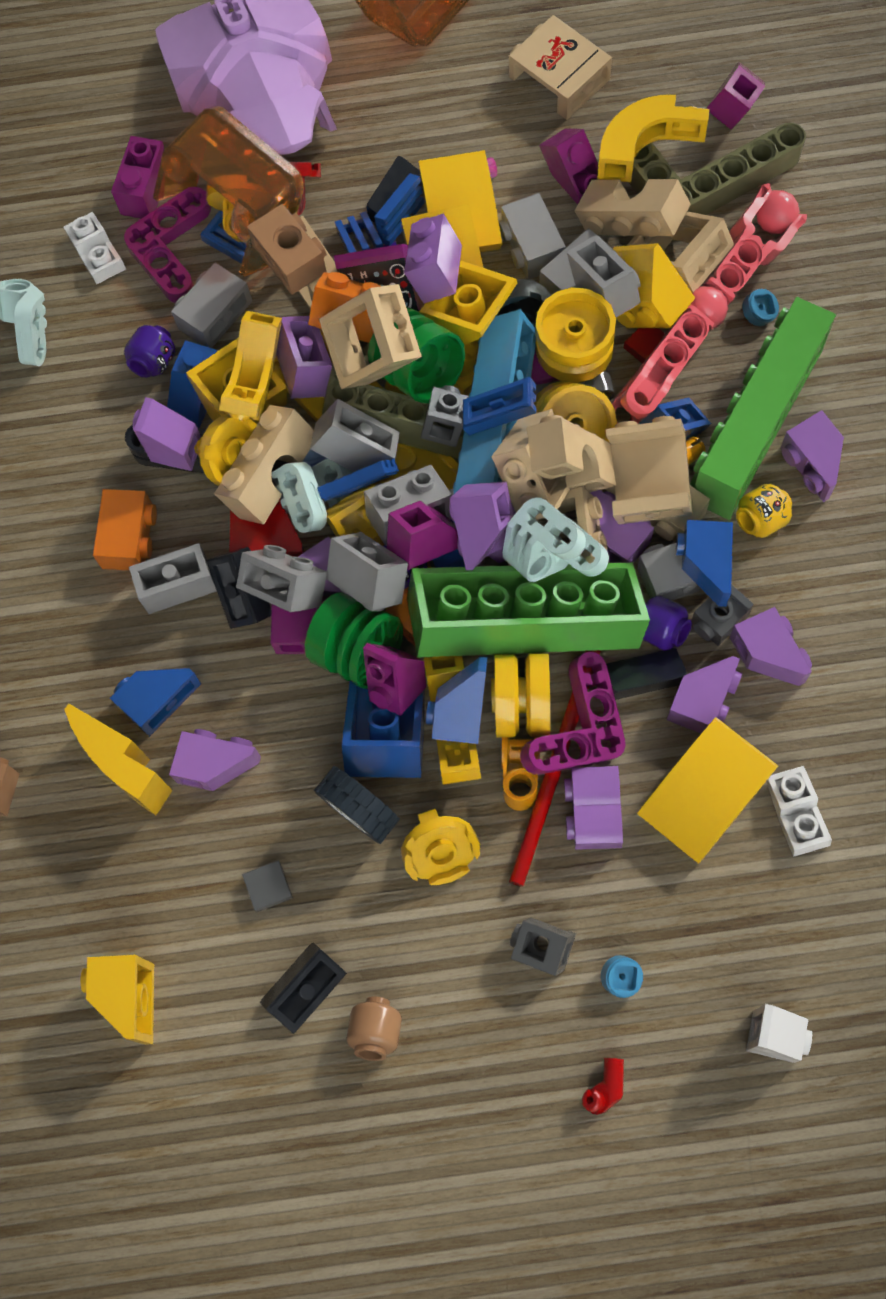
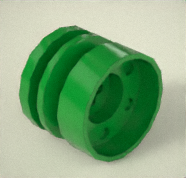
(440, 361)
(342, 630)

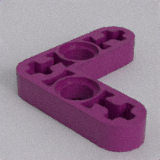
(156, 245)
(589, 736)

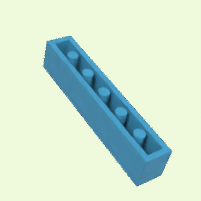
(502, 358)

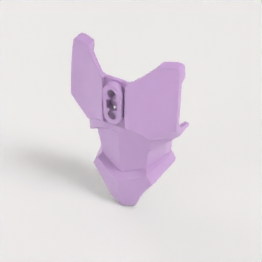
(253, 62)

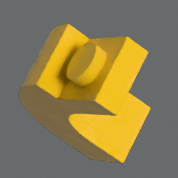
(642, 124)
(252, 367)
(457, 759)

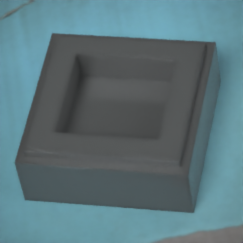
(267, 886)

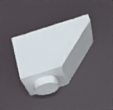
(779, 1034)

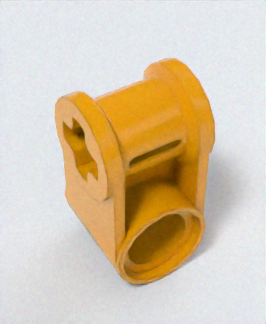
(515, 773)

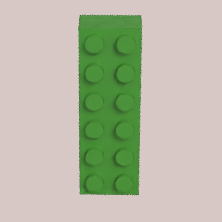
(761, 406)
(505, 613)

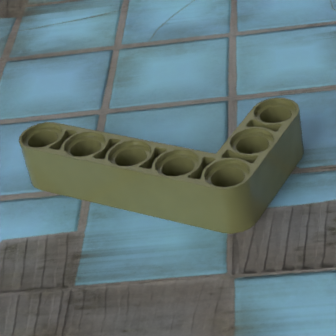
(748, 165)
(391, 409)

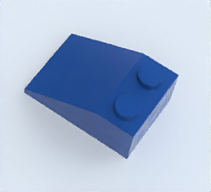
(382, 741)

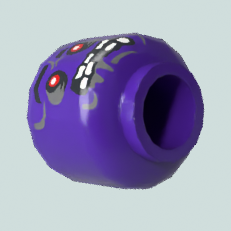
(149, 351)

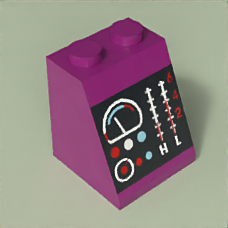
(380, 266)

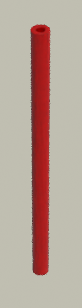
(544, 799)

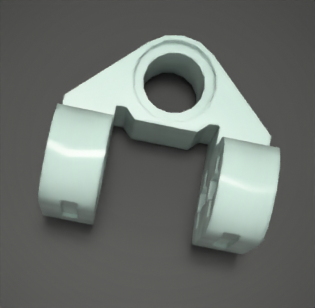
(23, 306)
(300, 494)
(540, 551)

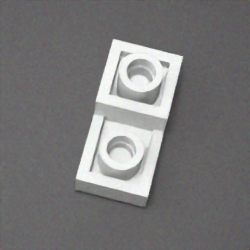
(94, 247)
(798, 811)

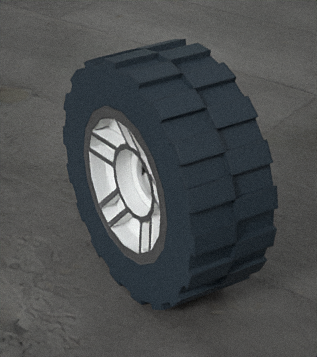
(357, 804)

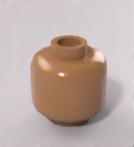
(374, 1029)

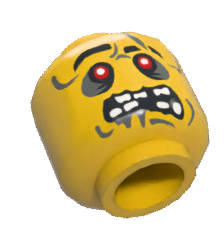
(764, 510)

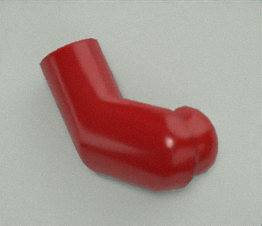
(608, 1091)

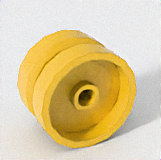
(575, 334)
(579, 405)
(521, 695)

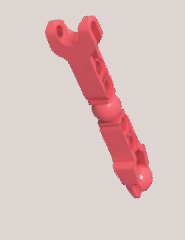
(776, 214)

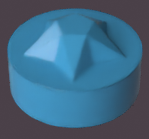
(760, 307)
(621, 976)

